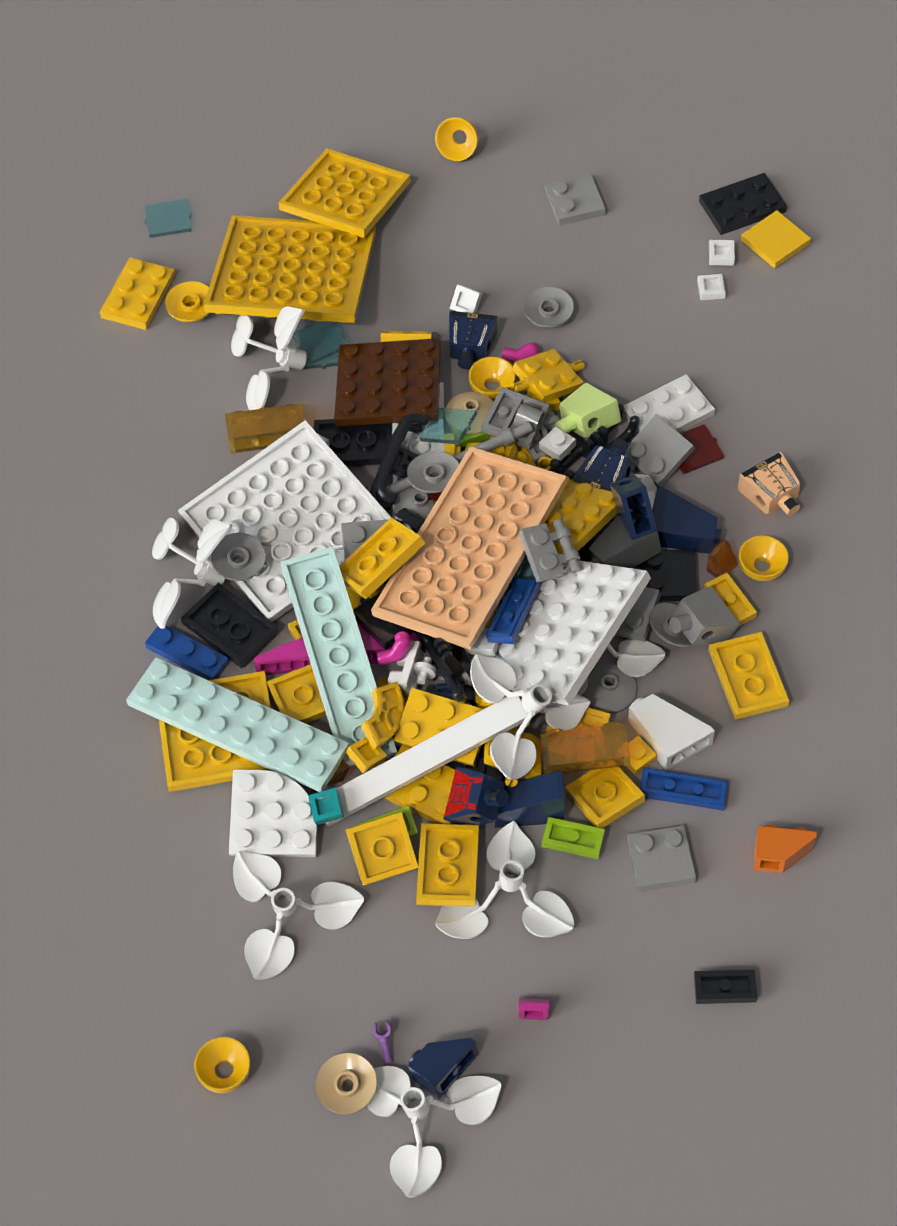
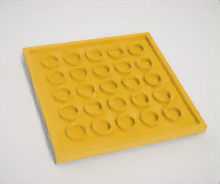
(289, 264)

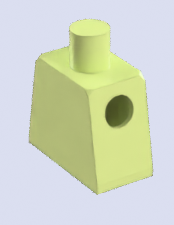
(588, 410)

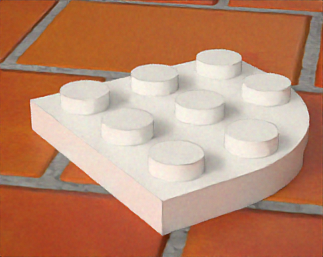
(270, 816)

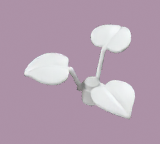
(286, 355)
(208, 540)
(634, 658)
(511, 753)
(510, 854)
(267, 951)
(419, 1167)

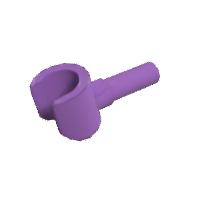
(384, 1041)

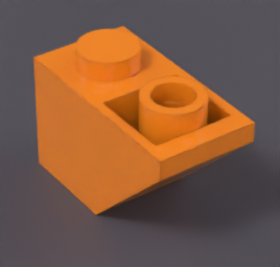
(781, 847)

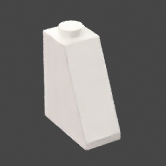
(669, 730)

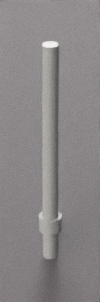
(504, 438)

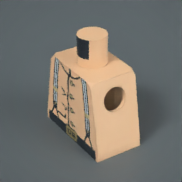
(771, 486)

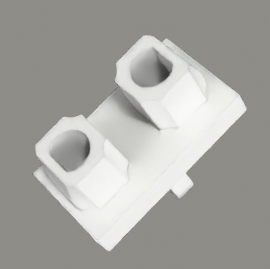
(415, 670)

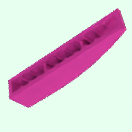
(295, 656)

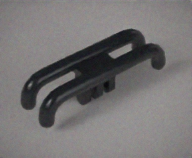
(596, 438)
(396, 459)
(449, 662)

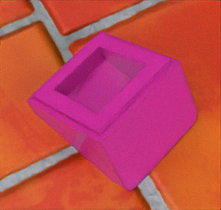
(534, 1008)

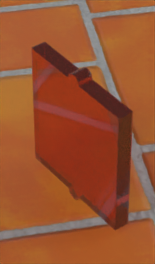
(705, 450)

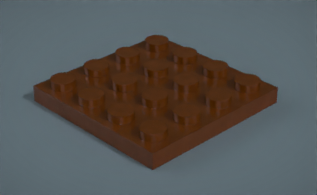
(387, 381)

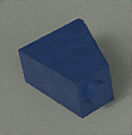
(684, 524)
(533, 801)

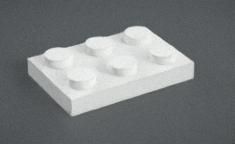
(676, 403)

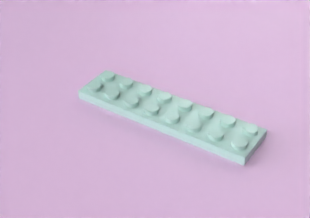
(333, 644)
(238, 724)

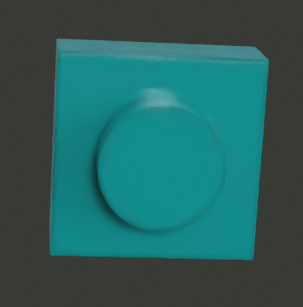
(326, 806)

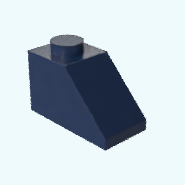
(441, 1064)

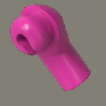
(525, 351)
(398, 651)

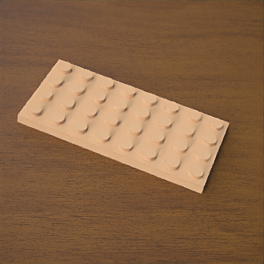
(469, 547)

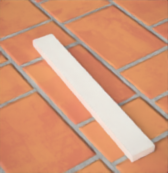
(430, 755)

